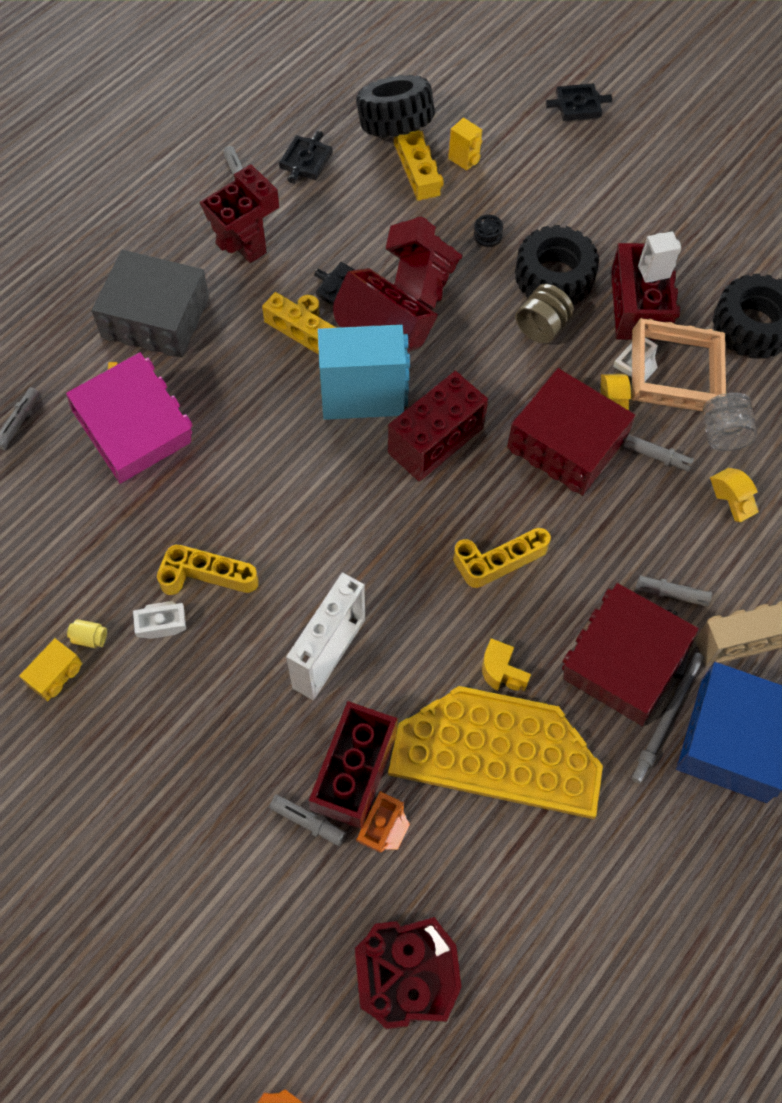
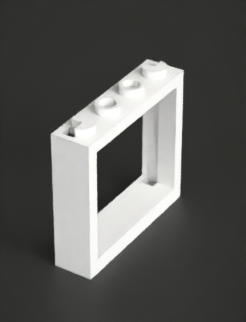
(327, 636)

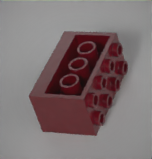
(635, 298)
(437, 425)

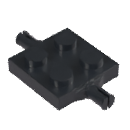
(578, 102)
(305, 157)
(331, 282)

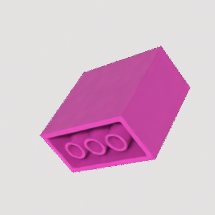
(130, 417)

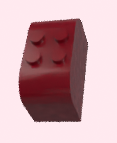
(374, 301)
(354, 765)

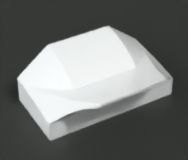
(624, 361)
(159, 620)

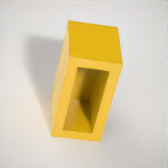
(465, 144)
(51, 670)

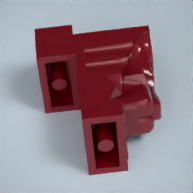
(239, 212)
(423, 260)

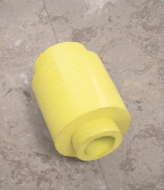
(87, 633)

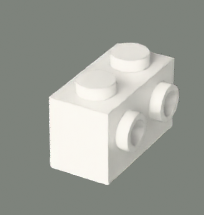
(659, 256)

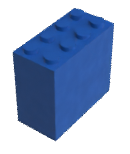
(736, 733)

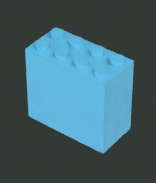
(363, 371)

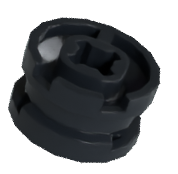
(489, 231)

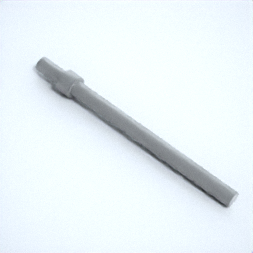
(648, 756)

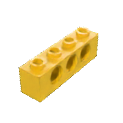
(418, 165)
(293, 321)

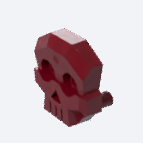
(429, 971)

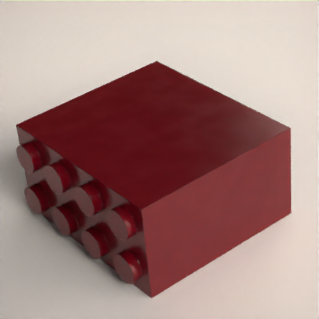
(570, 431)
(628, 653)

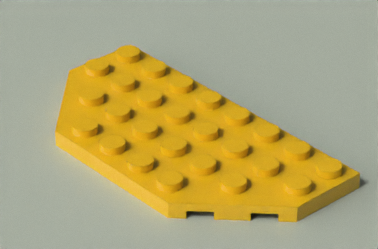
(499, 751)

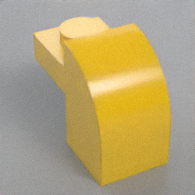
(616, 388)
(738, 490)
(496, 667)

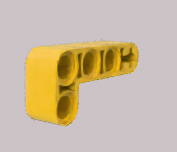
(503, 553)
(240, 577)

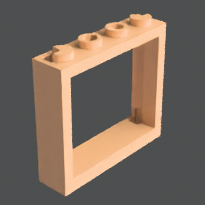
(679, 334)

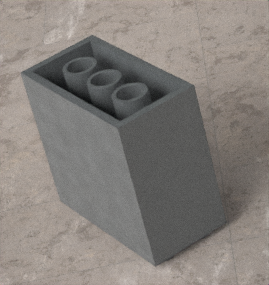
(151, 303)

